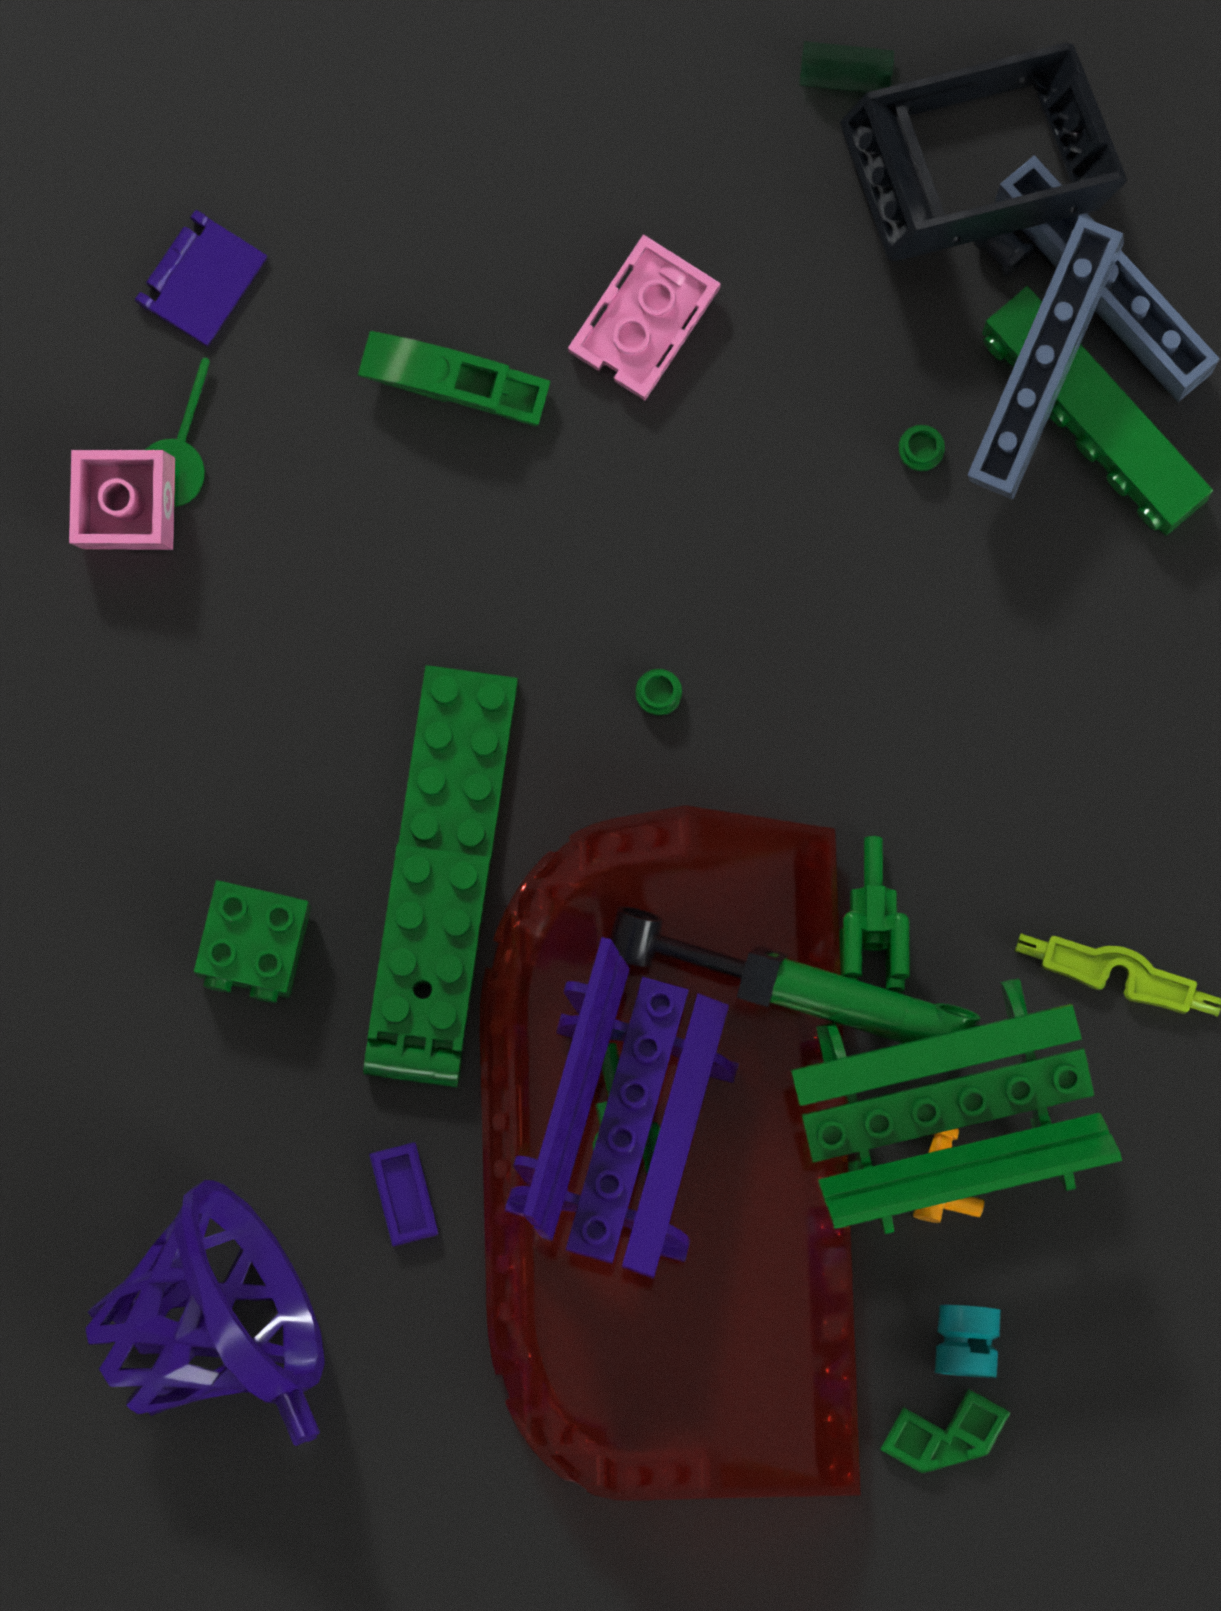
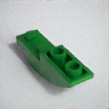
(453, 377)

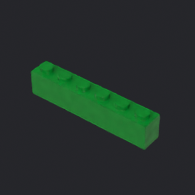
(1108, 426)

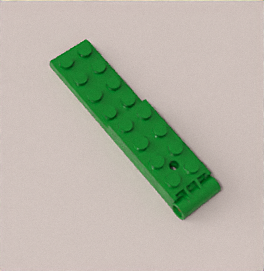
(440, 876)

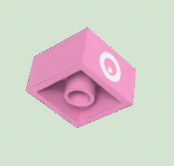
(122, 499)

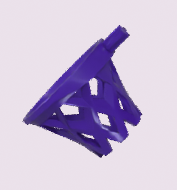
(178, 1276)

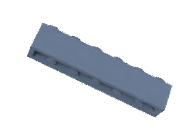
(1129, 300)
(1046, 357)

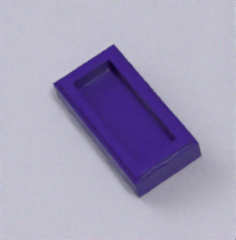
(404, 1194)

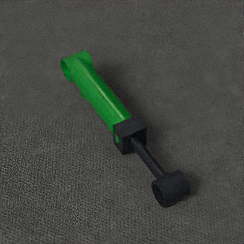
(775, 979)

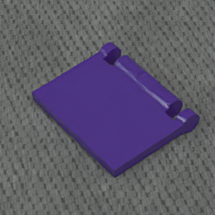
(202, 279)

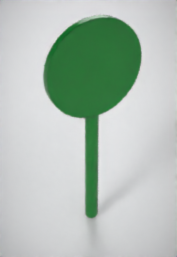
(188, 462)

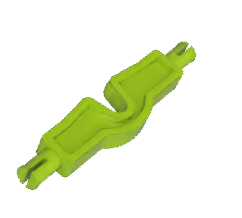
(1143, 981)

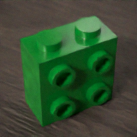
(252, 941)

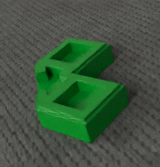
(967, 1436)

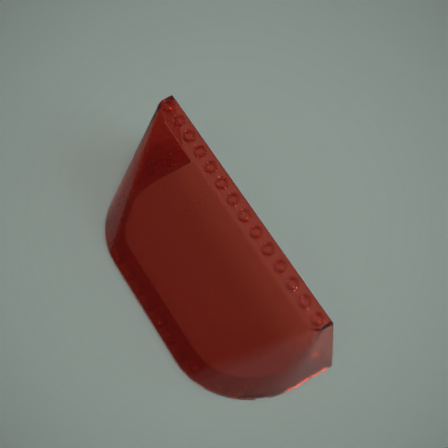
(743, 1356)

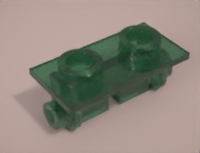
(845, 67)

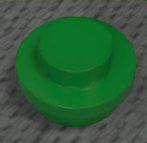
(921, 447)
(658, 692)

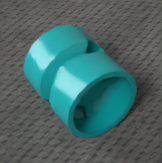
(967, 1341)

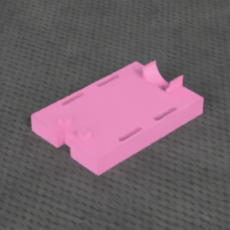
(644, 317)

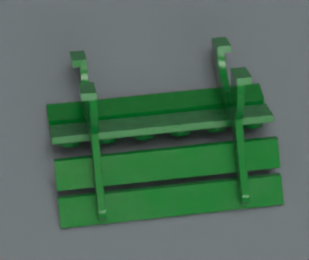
(967, 1169)

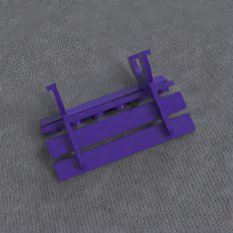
(626, 1119)

